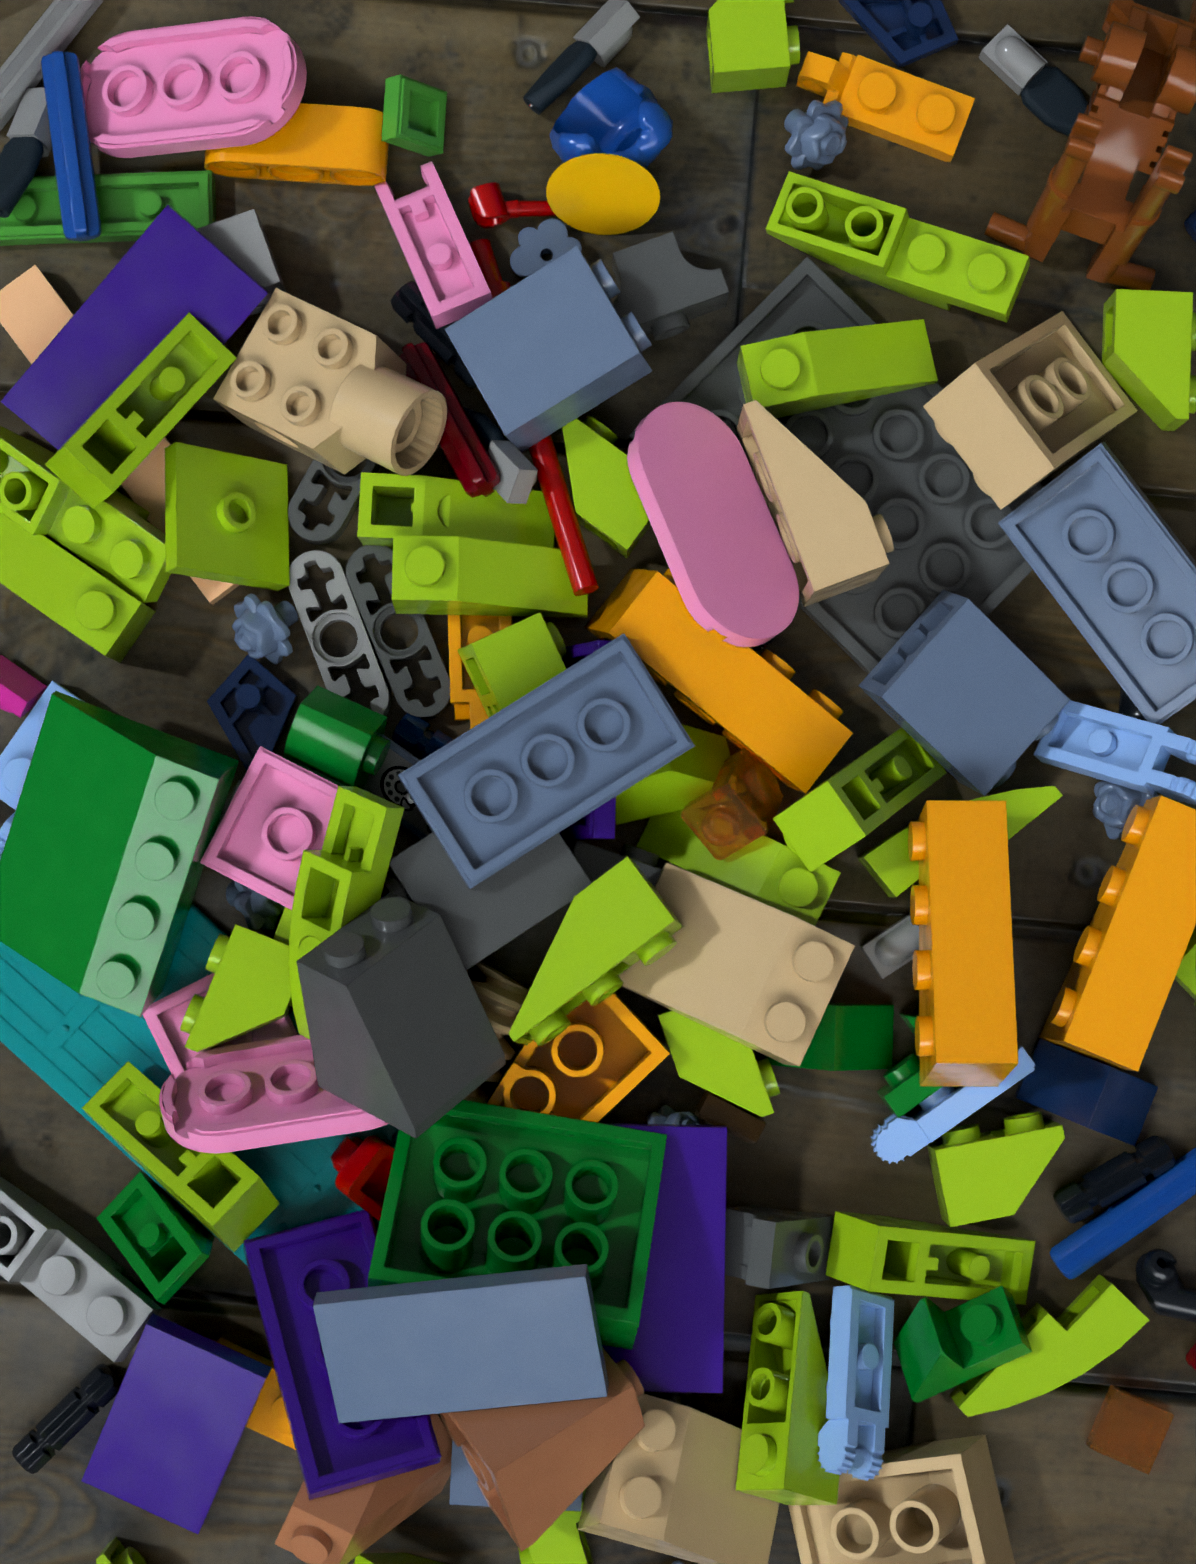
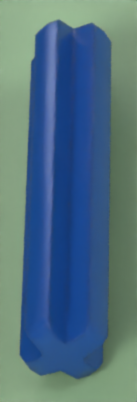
(71, 146)
(1126, 1218)

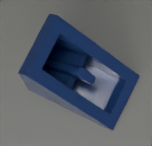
(1087, 1092)

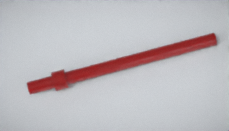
(548, 466)

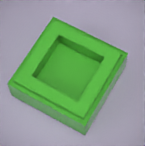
(414, 115)

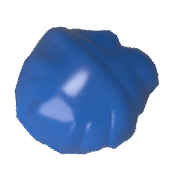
(614, 118)

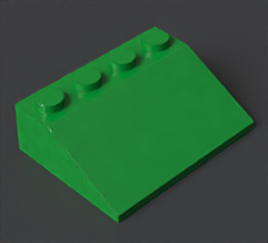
(108, 851)
(521, 1194)

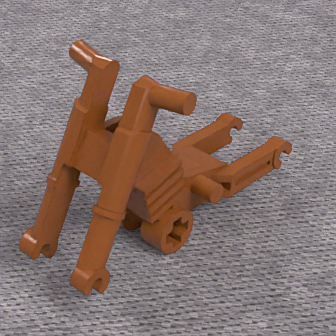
(1141, 81)

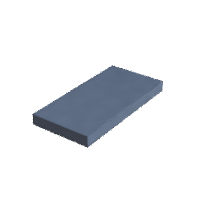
(1116, 577)
(545, 761)
(462, 1343)

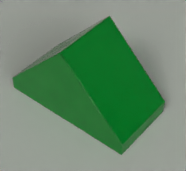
(851, 1039)

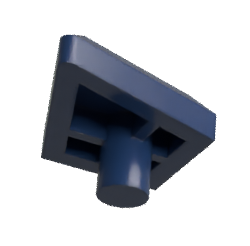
(904, 27)
(252, 708)

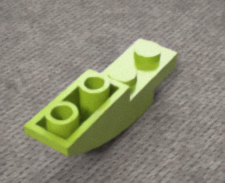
(896, 251)
(109, 538)
(340, 878)

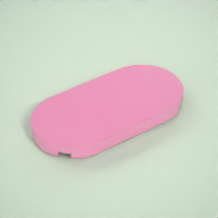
(192, 87)
(713, 524)
(255, 1099)

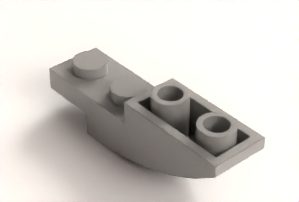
(70, 1275)

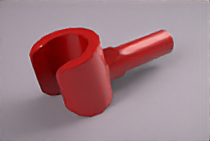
(491, 209)

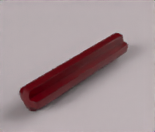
(459, 440)

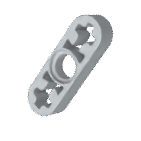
(337, 590)

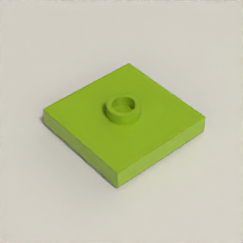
(226, 517)

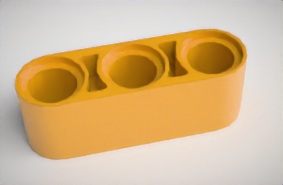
(313, 147)

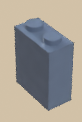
(551, 348)
(965, 692)

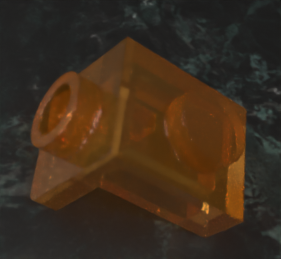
(736, 807)

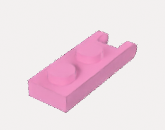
(436, 249)

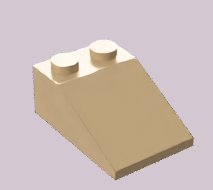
(1029, 409)
(817, 514)
(742, 967)
(678, 1491)
(923, 1508)

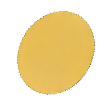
(603, 194)

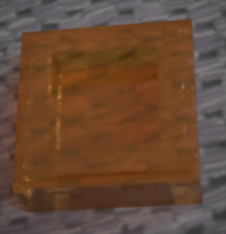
(1129, 1429)

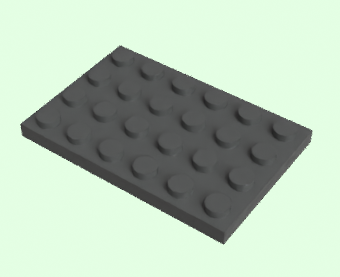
(895, 460)

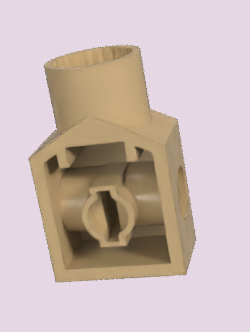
(331, 391)

